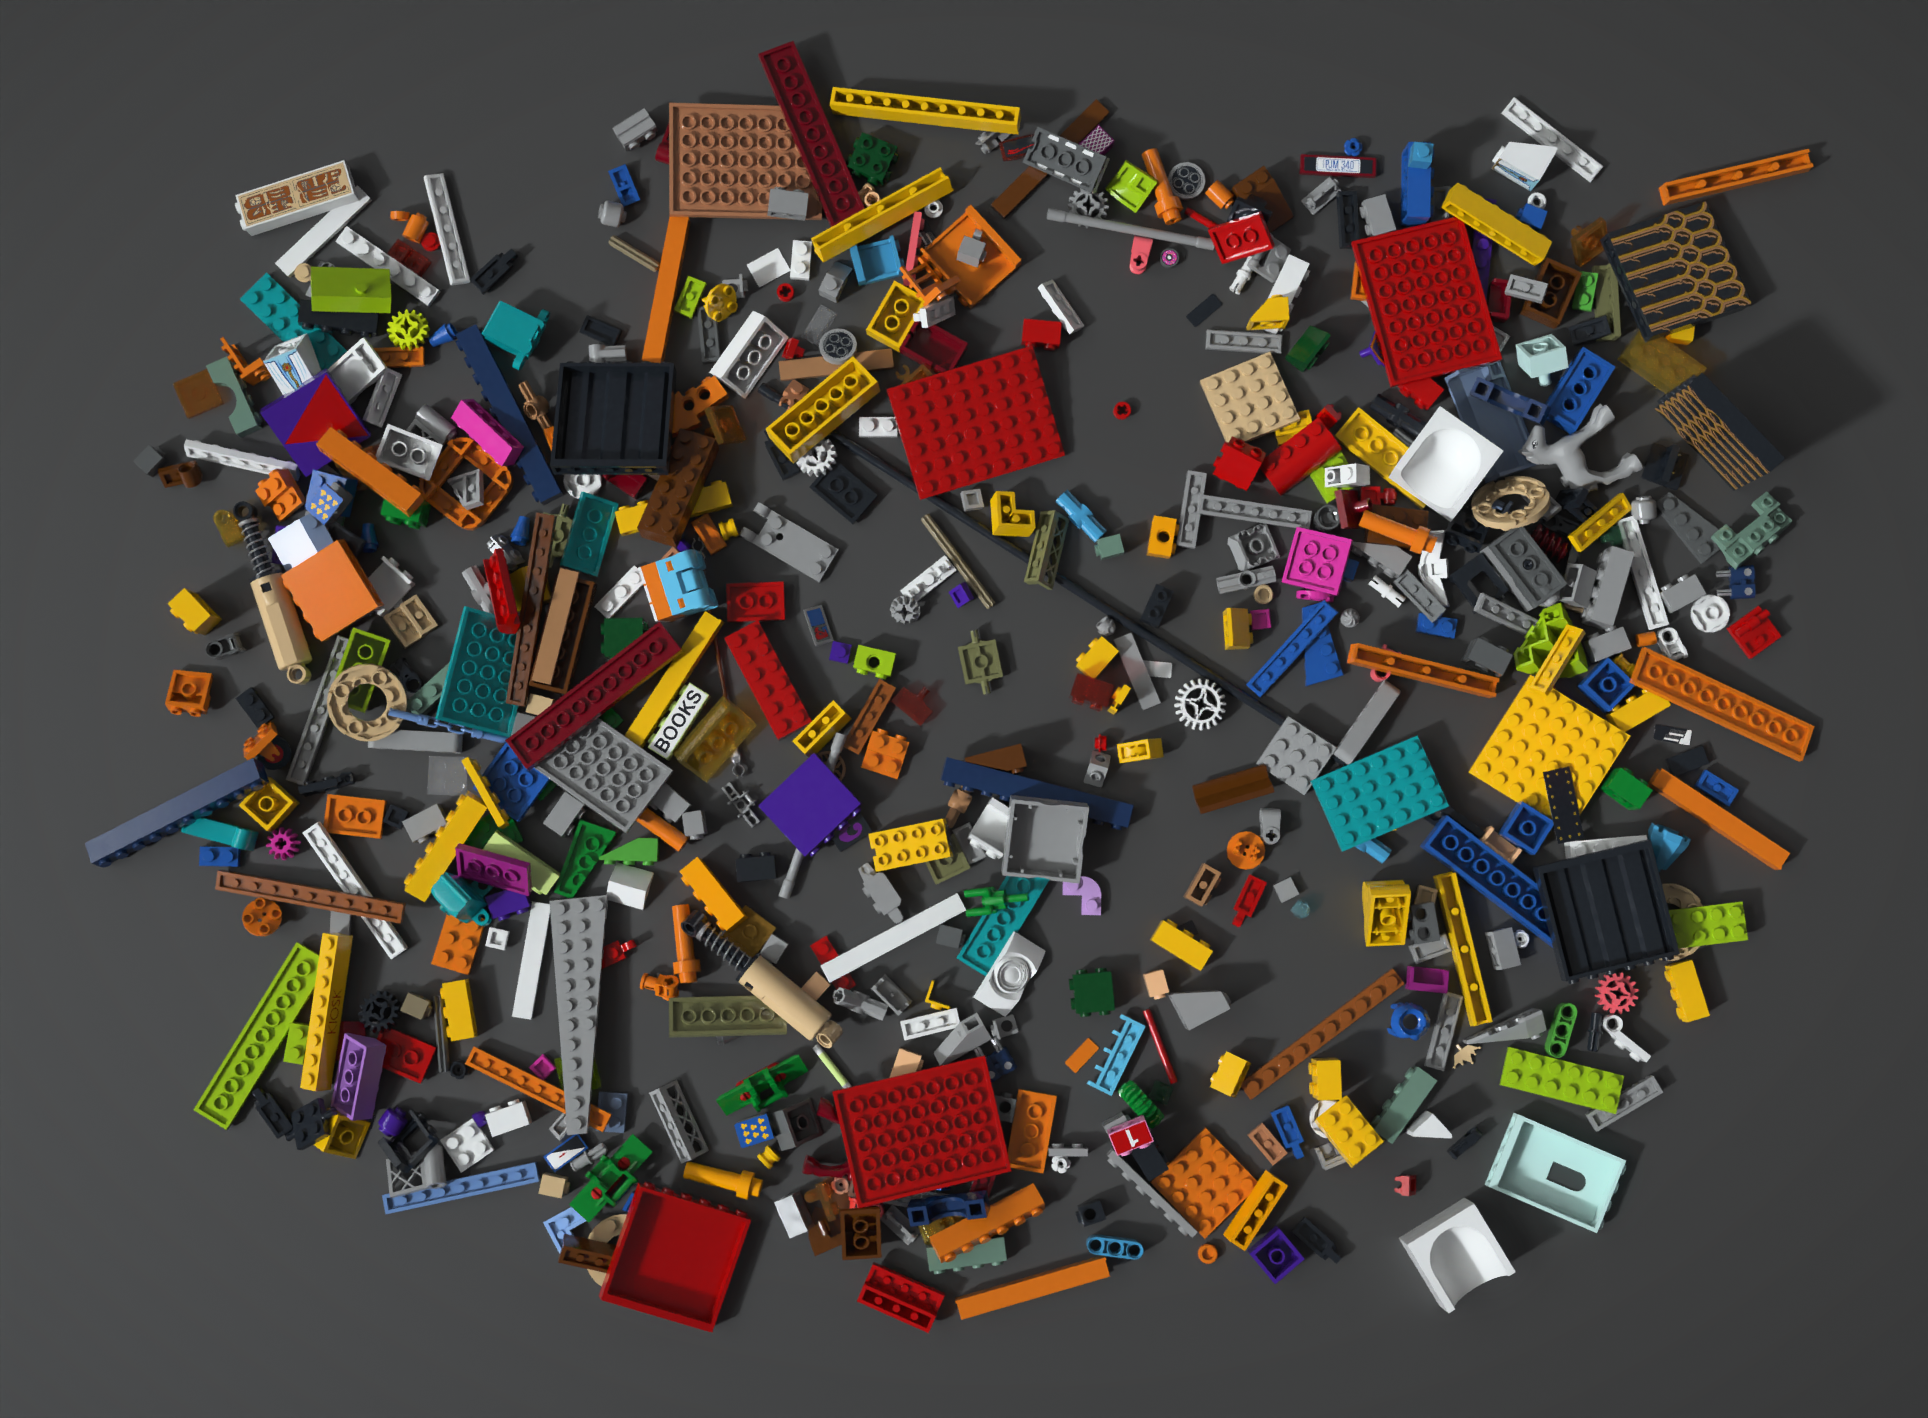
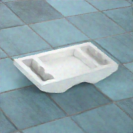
(357, 369)
(1010, 974)

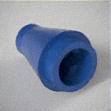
(443, 335)
(520, 534)
(369, 535)

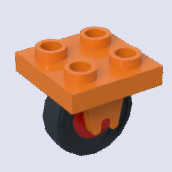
(268, 747)

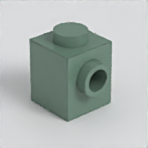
(1109, 547)

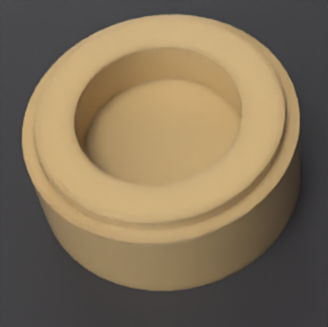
(1263, 594)

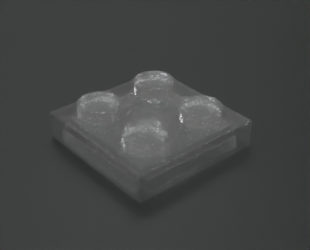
(447, 776)

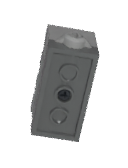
(1524, 569)

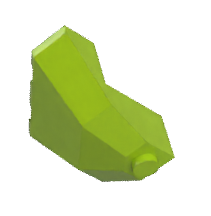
(1541, 640)

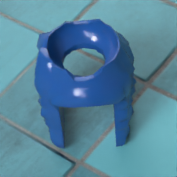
(1398, 1015)

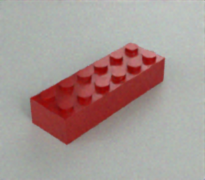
(768, 680)

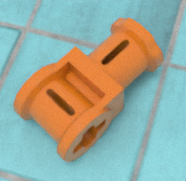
(661, 985)

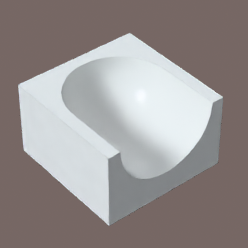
(1445, 464)
(1455, 1253)

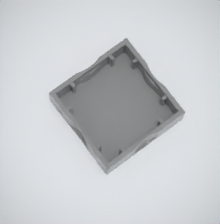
(1044, 839)

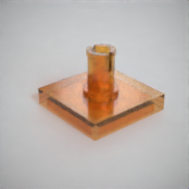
(1587, 242)
(724, 425)

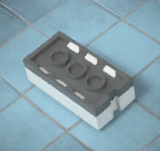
(1066, 160)

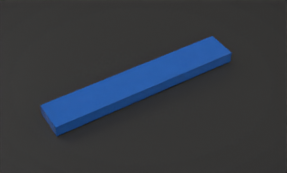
(1292, 648)

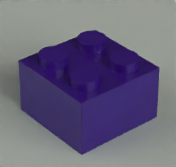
(1275, 1254)

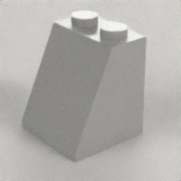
(1199, 1006)

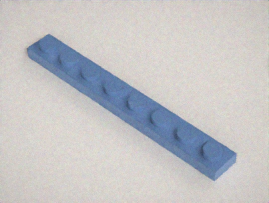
(465, 1187)

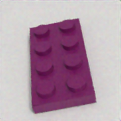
(493, 869)

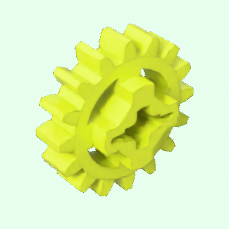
(400, 328)

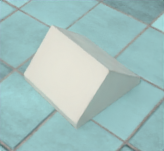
(629, 885)
(1428, 1126)

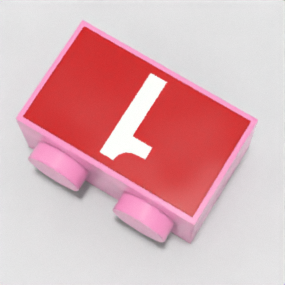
(1130, 1136)

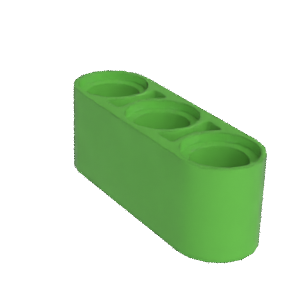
(1568, 1023)

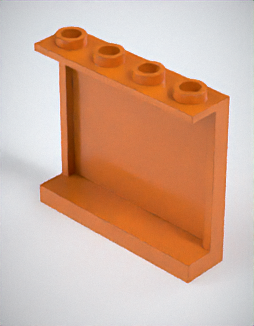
(974, 281)
(331, 590)

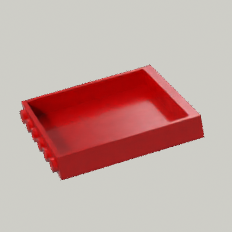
(675, 1256)

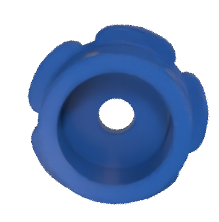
(1348, 149)

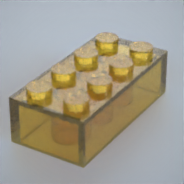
(1659, 362)

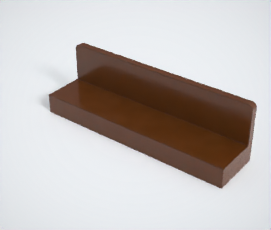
(1232, 789)
(586, 1253)

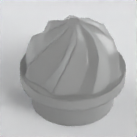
(1349, 618)
(1106, 626)

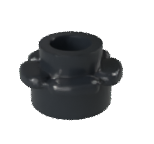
(459, 1074)

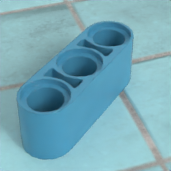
(1106, 1241)

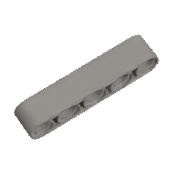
(1366, 722)
(420, 741)

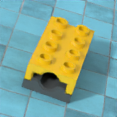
(911, 844)

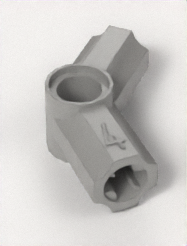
(860, 1003)

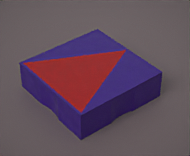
(307, 414)

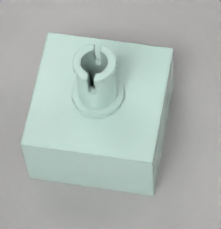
(1542, 357)

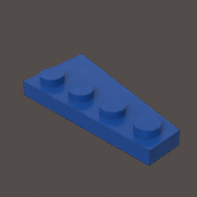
(1320, 655)

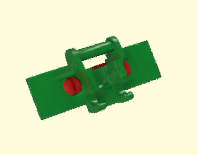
(772, 1076)
(608, 1175)

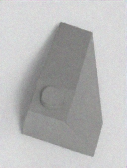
(1521, 1026)

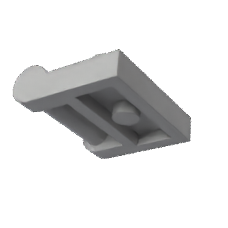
(1272, 262)

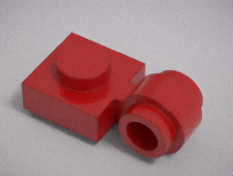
(1388, 496)

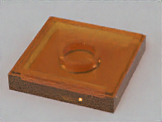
(198, 394)

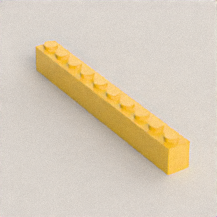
(925, 110)

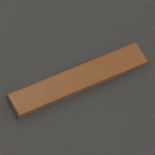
(818, 367)
(555, 626)

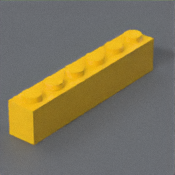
(1496, 224)
(710, 500)
(442, 850)

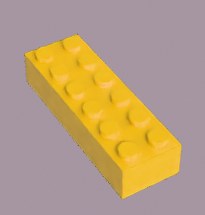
(823, 409)

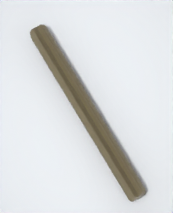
(958, 561)

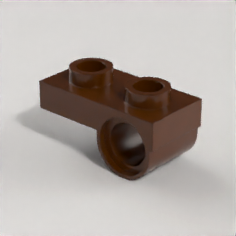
(184, 473)

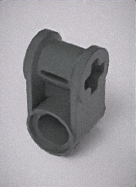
(229, 646)

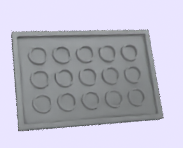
(607, 773)

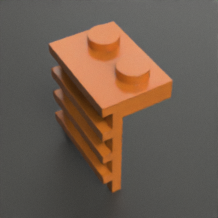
(933, 292)
(250, 373)

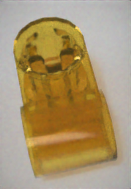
(229, 531)
(935, 1227)

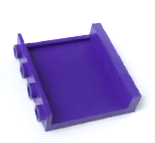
(811, 805)

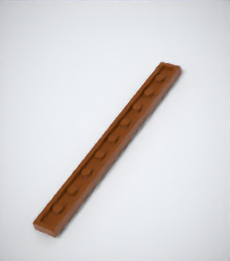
(310, 896)
(1321, 1033)

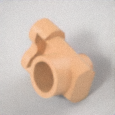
(868, 195)

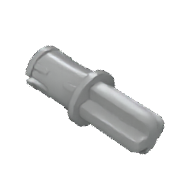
(588, 1157)

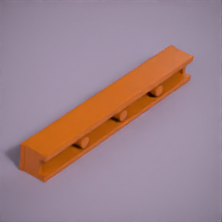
(1735, 177)
(666, 289)
(1422, 670)
(1718, 819)
(1032, 1287)

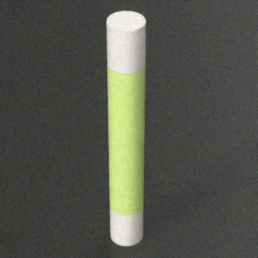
(831, 1066)

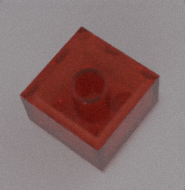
(1091, 692)

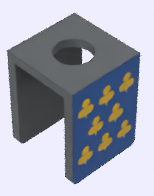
(329, 503)
(754, 1130)

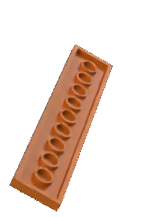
(1721, 704)

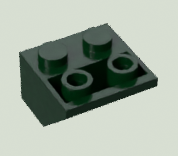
(1305, 351)

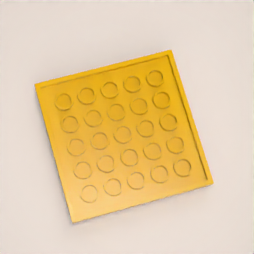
(1544, 736)

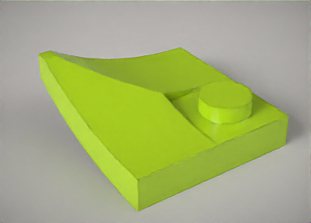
(1131, 186)

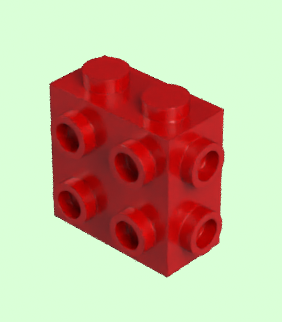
(1238, 463)

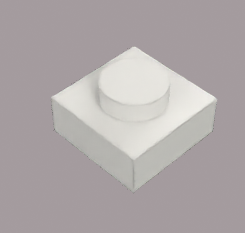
(497, 938)

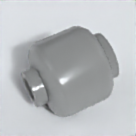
(611, 213)
(1644, 509)

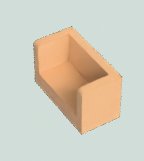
(1500, 845)

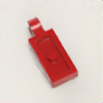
(1248, 899)
(616, 952)

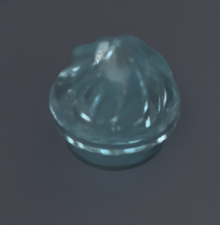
(1300, 909)

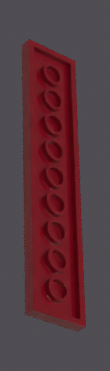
(811, 132)
(594, 696)

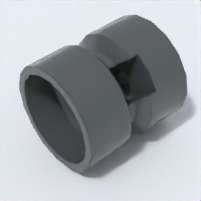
(1326, 519)

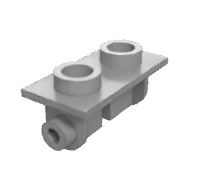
(988, 140)
(1321, 195)
(511, 555)
(900, 1224)

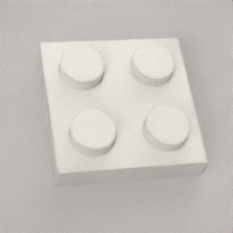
(467, 1145)

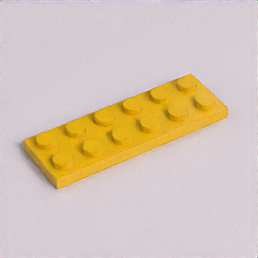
(1374, 447)

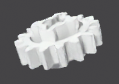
(825, 455)

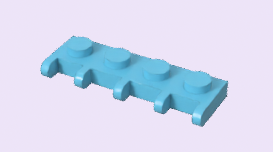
(1118, 1056)

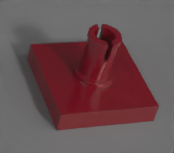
(1350, 508)

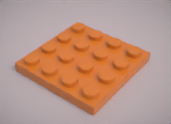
(1205, 1183)

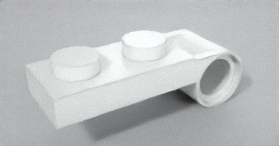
(1623, 1041)

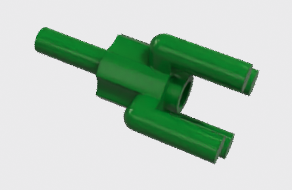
(992, 900)

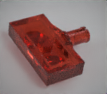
(913, 704)

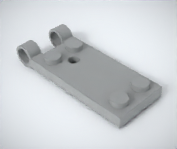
(798, 546)

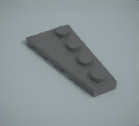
(1689, 526)

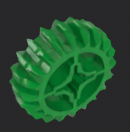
(1141, 1103)

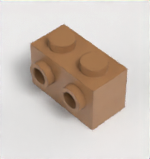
(1202, 884)

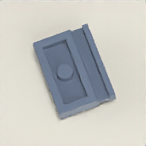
(617, 1105)

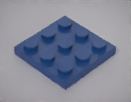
(514, 783)

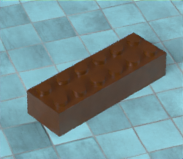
(679, 491)
(572, 639)

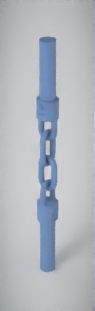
(424, 719)

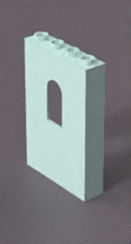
(1527, 1159)

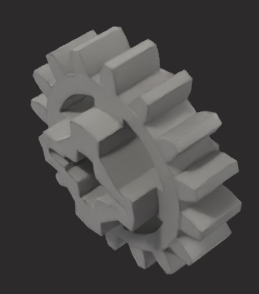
(1095, 207)

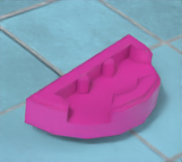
(1314, 595)

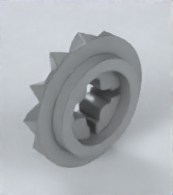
(910, 604)

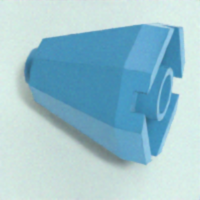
(1666, 844)

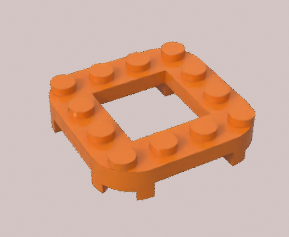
(446, 464)

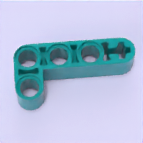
(223, 833)

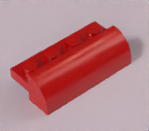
(1300, 456)
(501, 592)
(901, 1297)

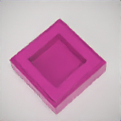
(1260, 619)
(542, 1067)

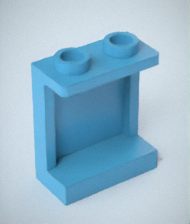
(877, 261)

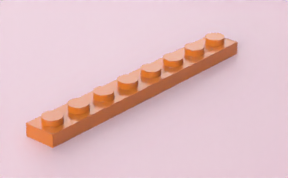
(530, 1085)

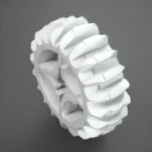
(1209, 707)

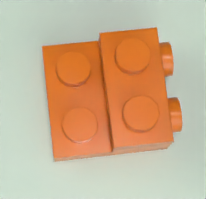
(281, 493)
(189, 692)
(885, 753)

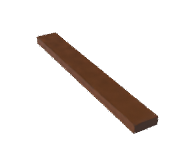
(1033, 177)

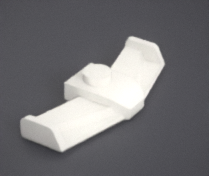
(1433, 568)

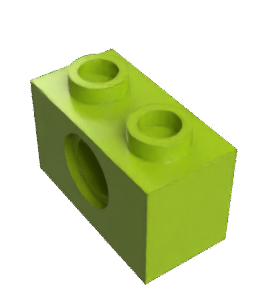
(865, 654)

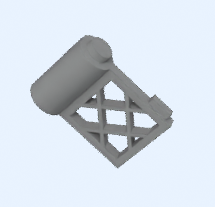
(434, 425)
(432, 1173)

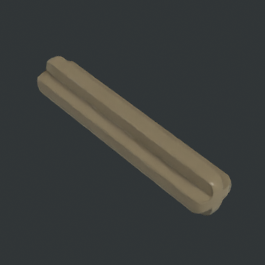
(634, 253)

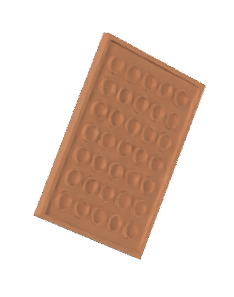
(730, 159)

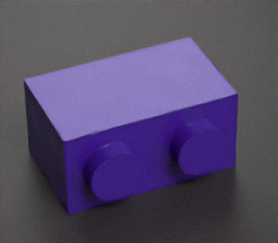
(507, 902)

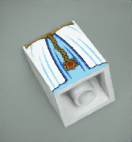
(1523, 162)
(292, 363)

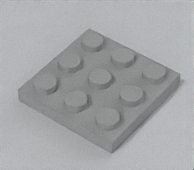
(1296, 755)

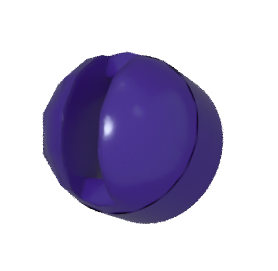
(479, 1118)

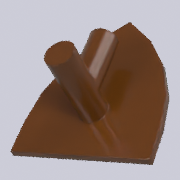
(824, 1234)

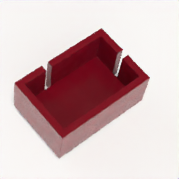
(933, 347)

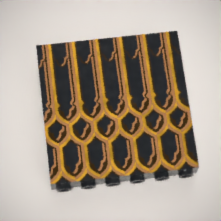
(1675, 271)
(1718, 431)

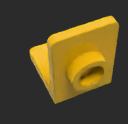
(934, 1004)

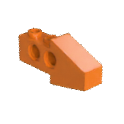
(690, 419)

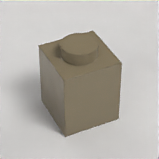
(417, 1006)

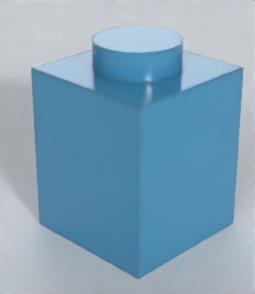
(1420, 155)

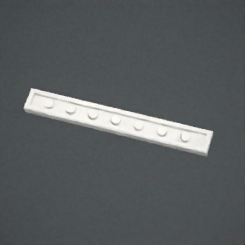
(351, 883)
(893, 938)

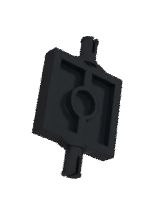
(310, 1124)

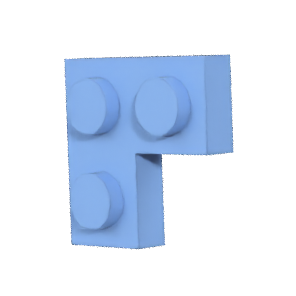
(562, 1224)

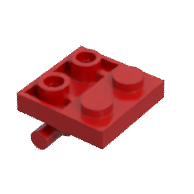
(1754, 632)

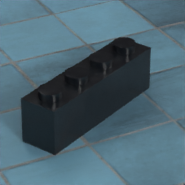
(345, 322)

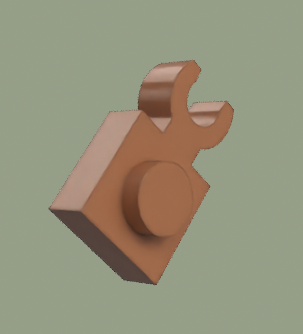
(793, 393)

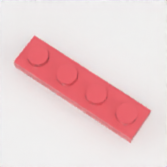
(915, 242)

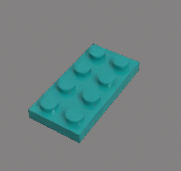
(589, 534)

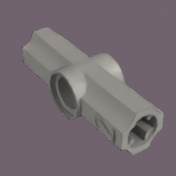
(1234, 582)
(479, 588)

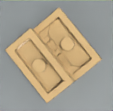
(410, 621)

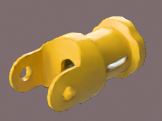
(1623, 664)

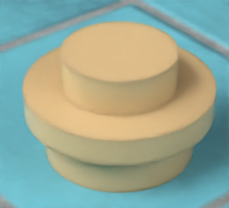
(303, 272)

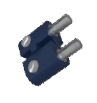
(1741, 582)
(998, 1062)

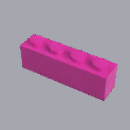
(487, 432)

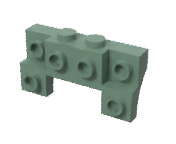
(1753, 538)

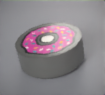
(1169, 258)

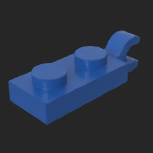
(1288, 1130)

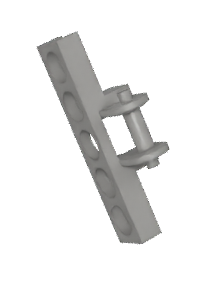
(746, 808)

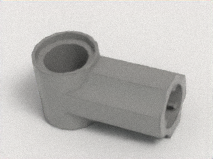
(600, 353)

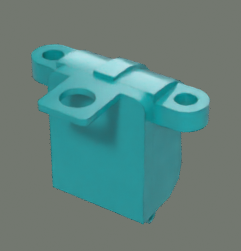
(515, 331)
(462, 899)

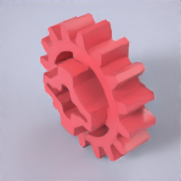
(1615, 1000)

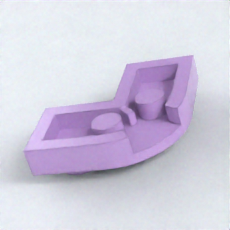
(1090, 895)

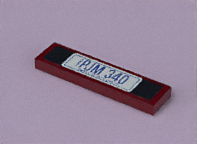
(1337, 166)

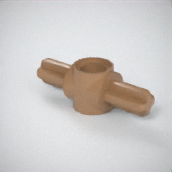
(535, 406)
(958, 804)

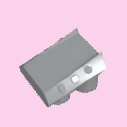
(1253, 547)

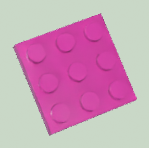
(1317, 561)

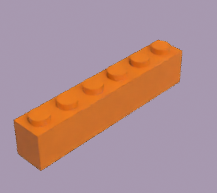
(370, 472)
(1002, 1215)

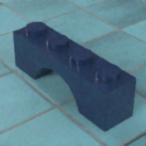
(1510, 401)
(969, 1205)

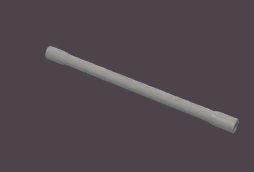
(1063, 216)
(789, 881)

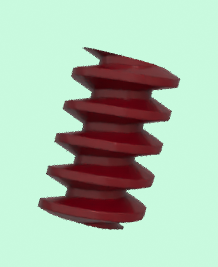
(1549, 543)

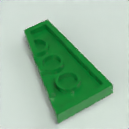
(586, 848)

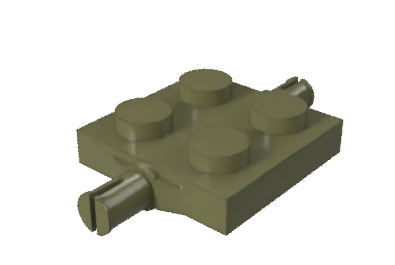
(561, 533)
(980, 662)

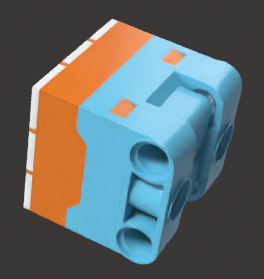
(677, 586)

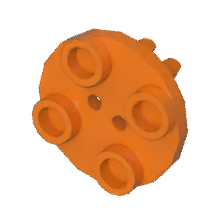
(1254, 853)
(255, 911)

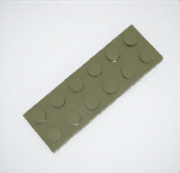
(723, 1017)

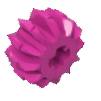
(286, 850)

